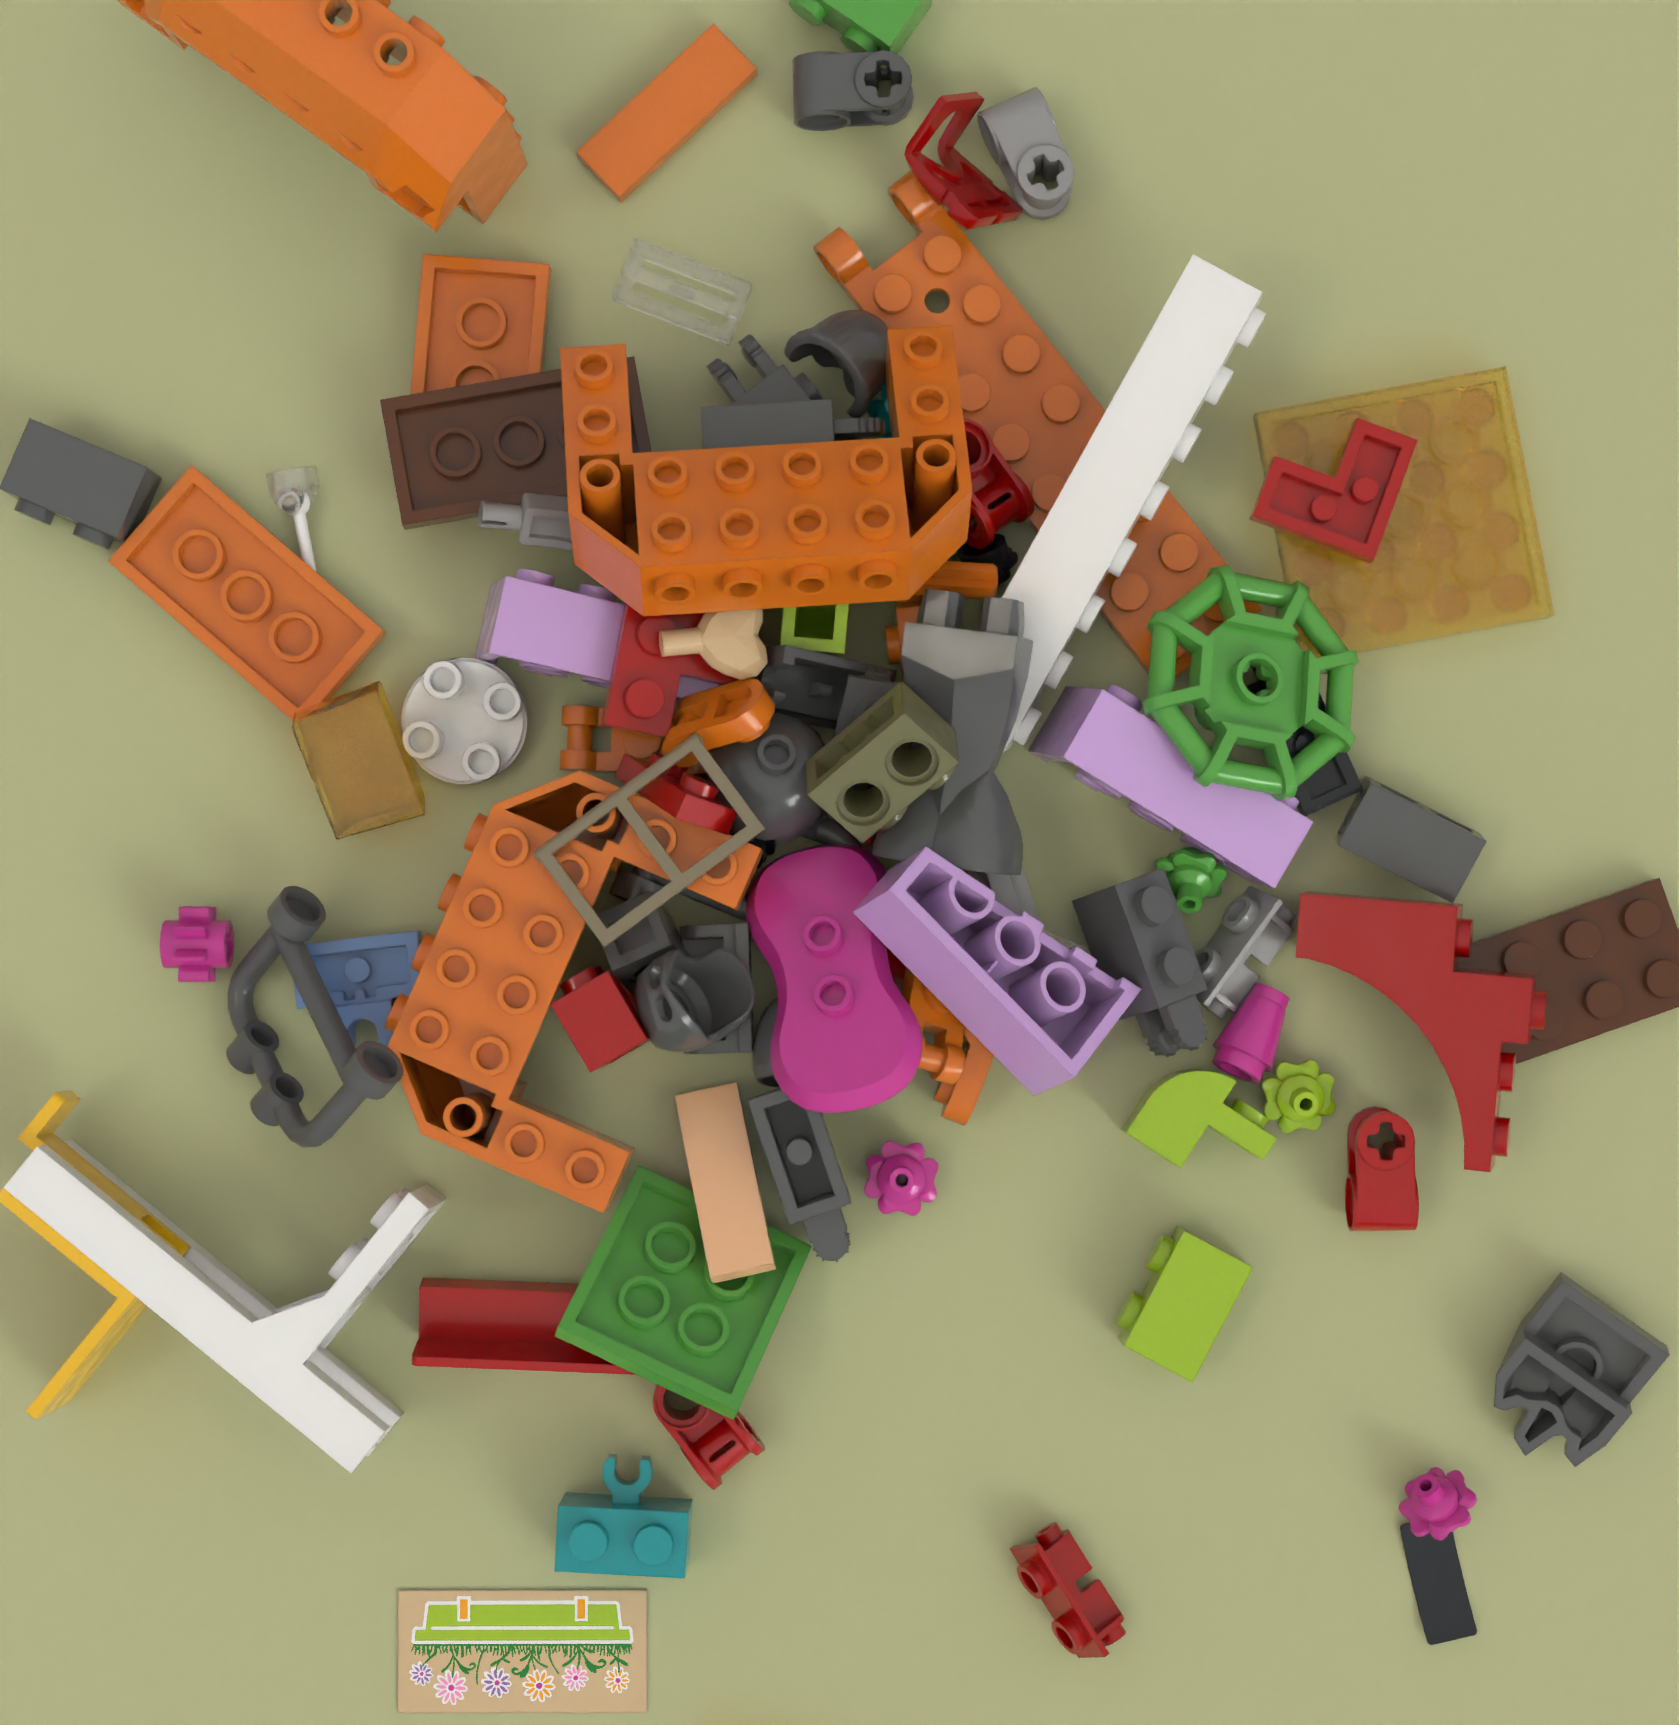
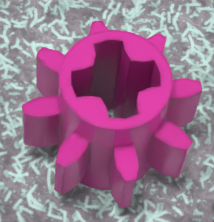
(197, 944)

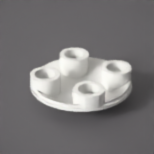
(464, 721)

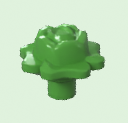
(1192, 877)

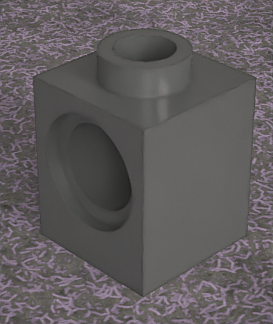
(641, 943)

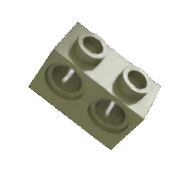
(870, 754)

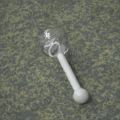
(295, 493)

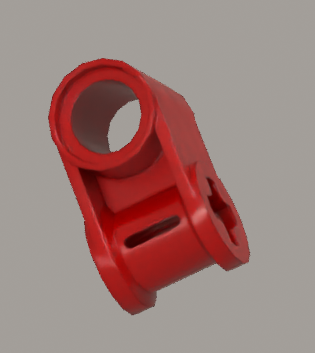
(990, 481)
(1383, 1185)
(708, 1438)

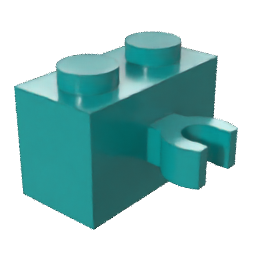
(623, 1529)

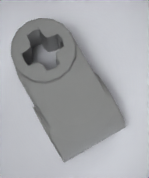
(1027, 144)

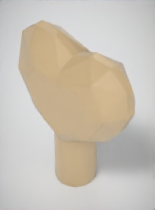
(723, 640)

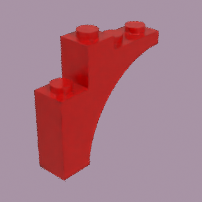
(1466, 1014)

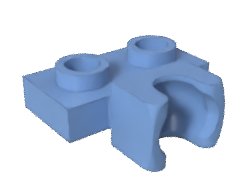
(366, 976)

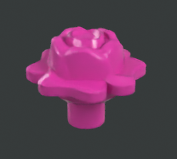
(901, 1178)
(1437, 1503)

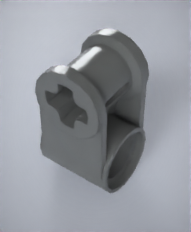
(842, 89)

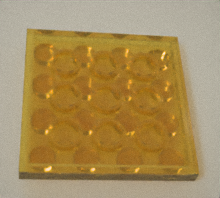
(1462, 529)

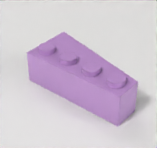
(557, 629)
(1133, 757)
(996, 970)

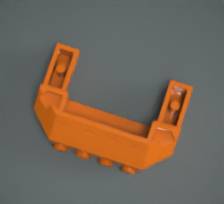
(414, 128)
(768, 518)
(500, 965)

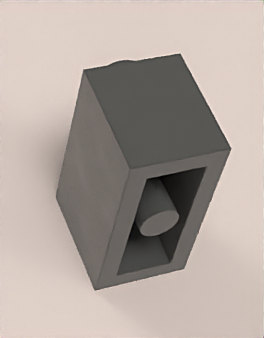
(79, 483)

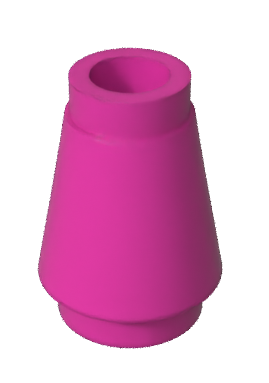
(1252, 1035)

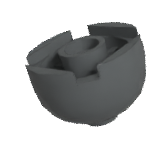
(773, 778)

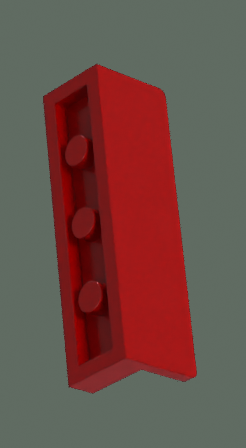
(499, 1327)

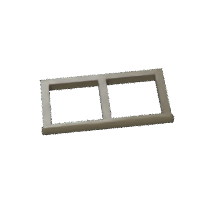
(620, 800)

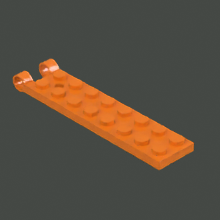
(1023, 399)

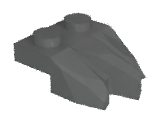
(1574, 1370)

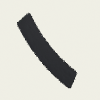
(1438, 1587)

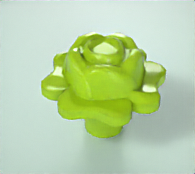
(1298, 1096)

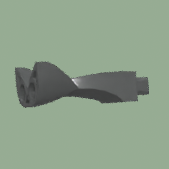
(977, 689)

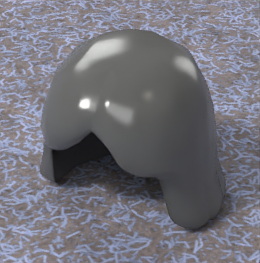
(849, 342)

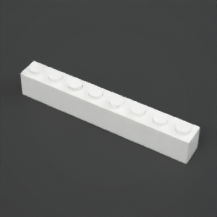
(1123, 468)

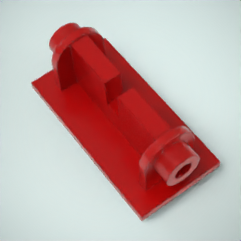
(1082, 1618)

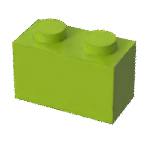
(1182, 1302)

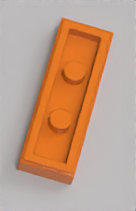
(667, 113)

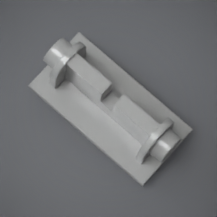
(1251, 926)

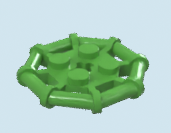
(1224, 701)

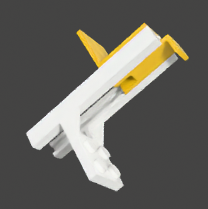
(159, 1266)

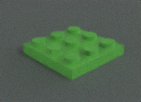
(658, 1312)

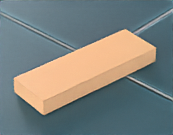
(724, 1183)

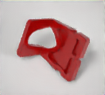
(959, 184)

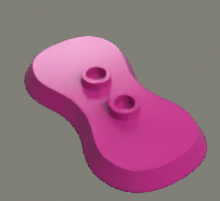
(840, 1019)

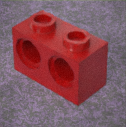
(599, 1017)

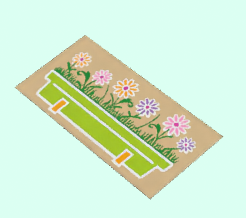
(522, 1651)

